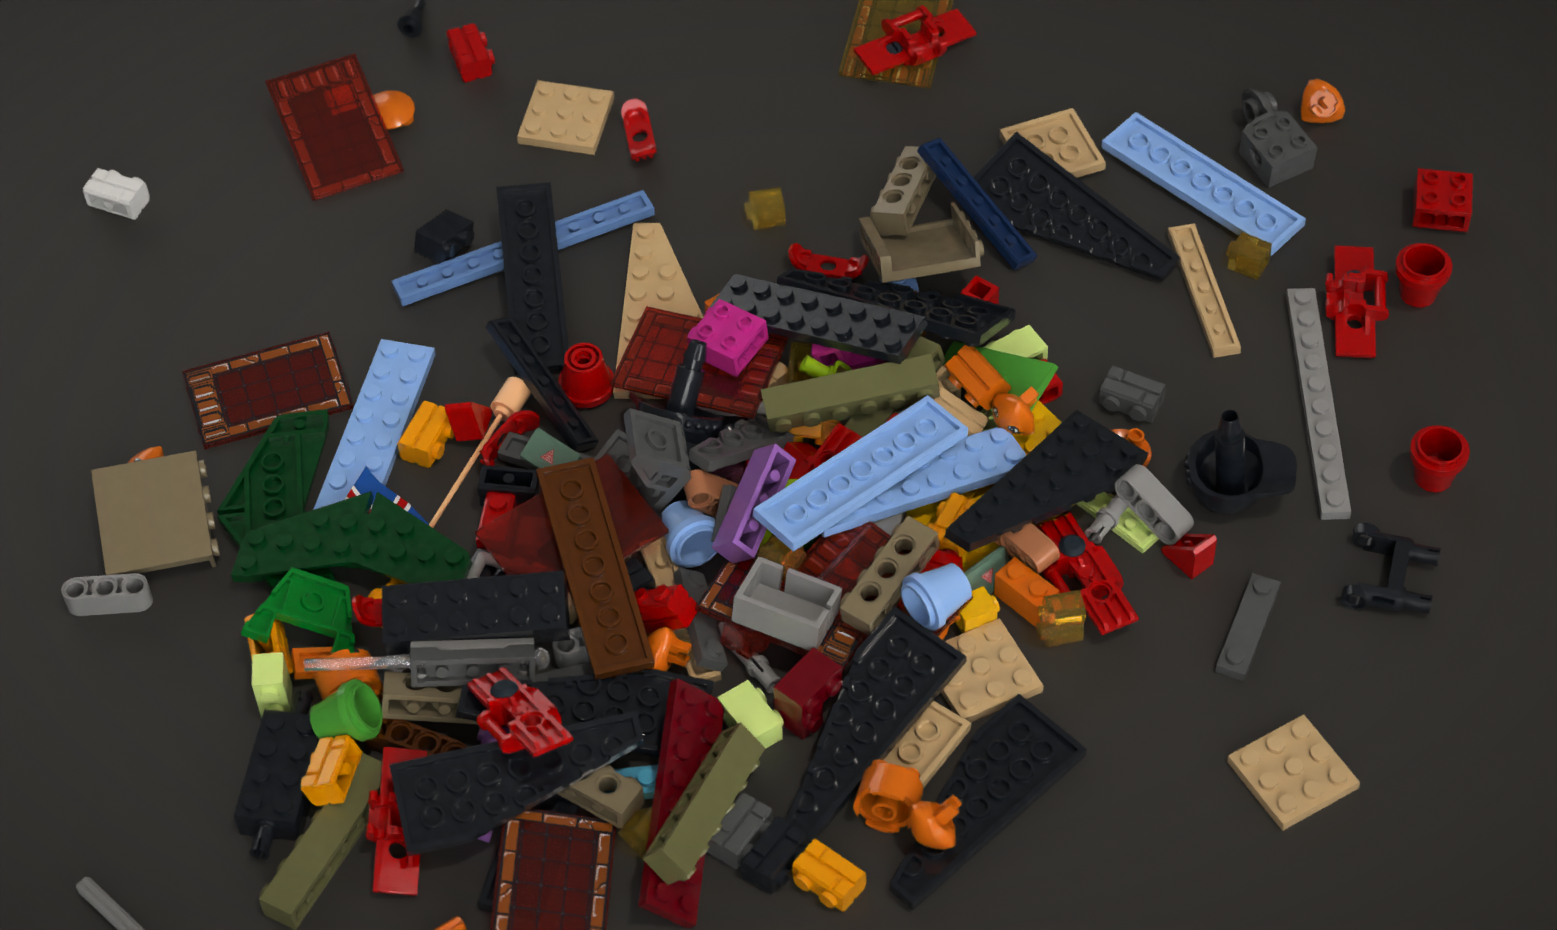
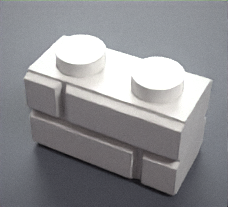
(116, 193)

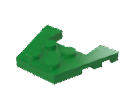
(309, 604)

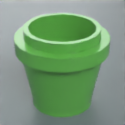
(348, 711)

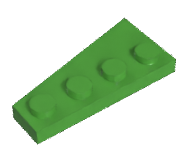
(1015, 369)

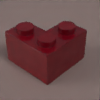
(804, 690)

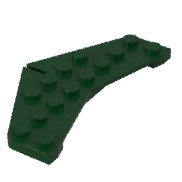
(277, 479)
(349, 537)

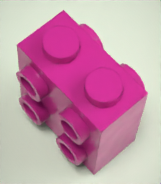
(730, 335)

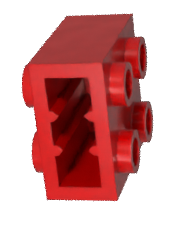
(1442, 200)

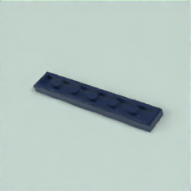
(977, 203)

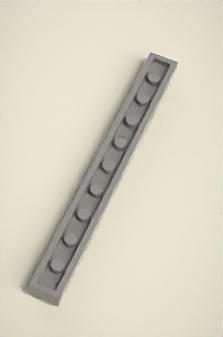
(1318, 404)

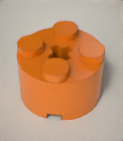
(330, 681)
(887, 795)

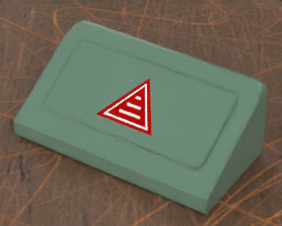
(547, 451)
(984, 571)

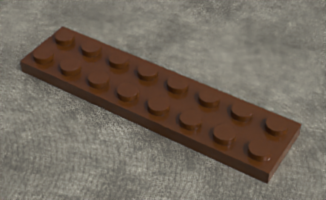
(595, 569)

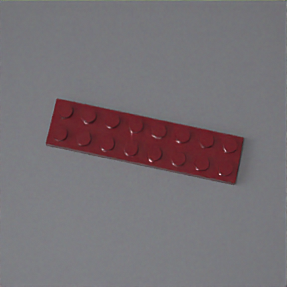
(689, 732)

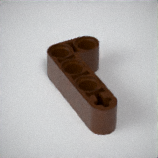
(415, 738)

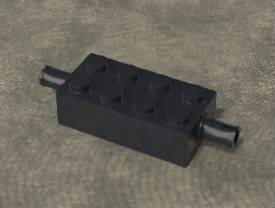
(271, 792)

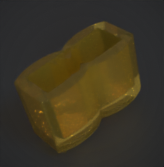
(1061, 618)

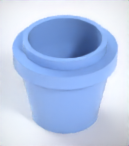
(688, 535)
(935, 595)

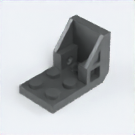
(658, 455)

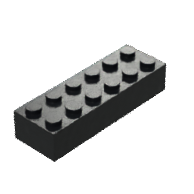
(476, 609)

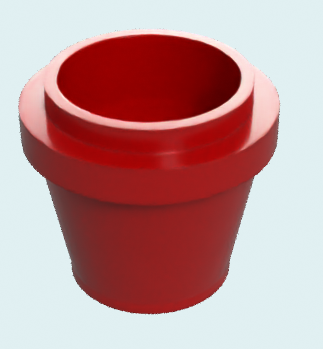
(1422, 273)
(586, 376)
(1438, 457)

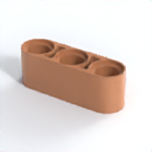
(704, 491)
(1030, 547)

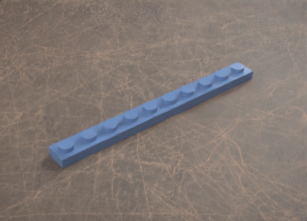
(490, 258)

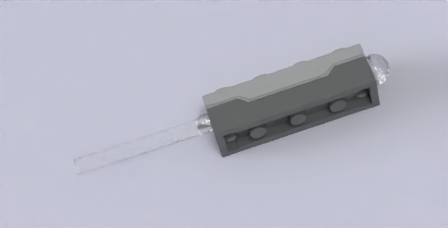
(450, 661)

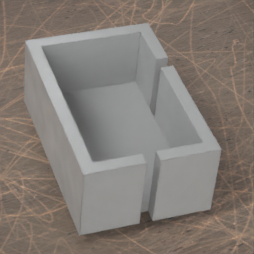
(796, 615)

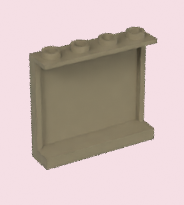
(925, 250)
(154, 514)

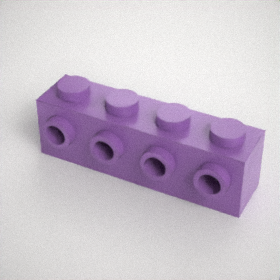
(764, 477)

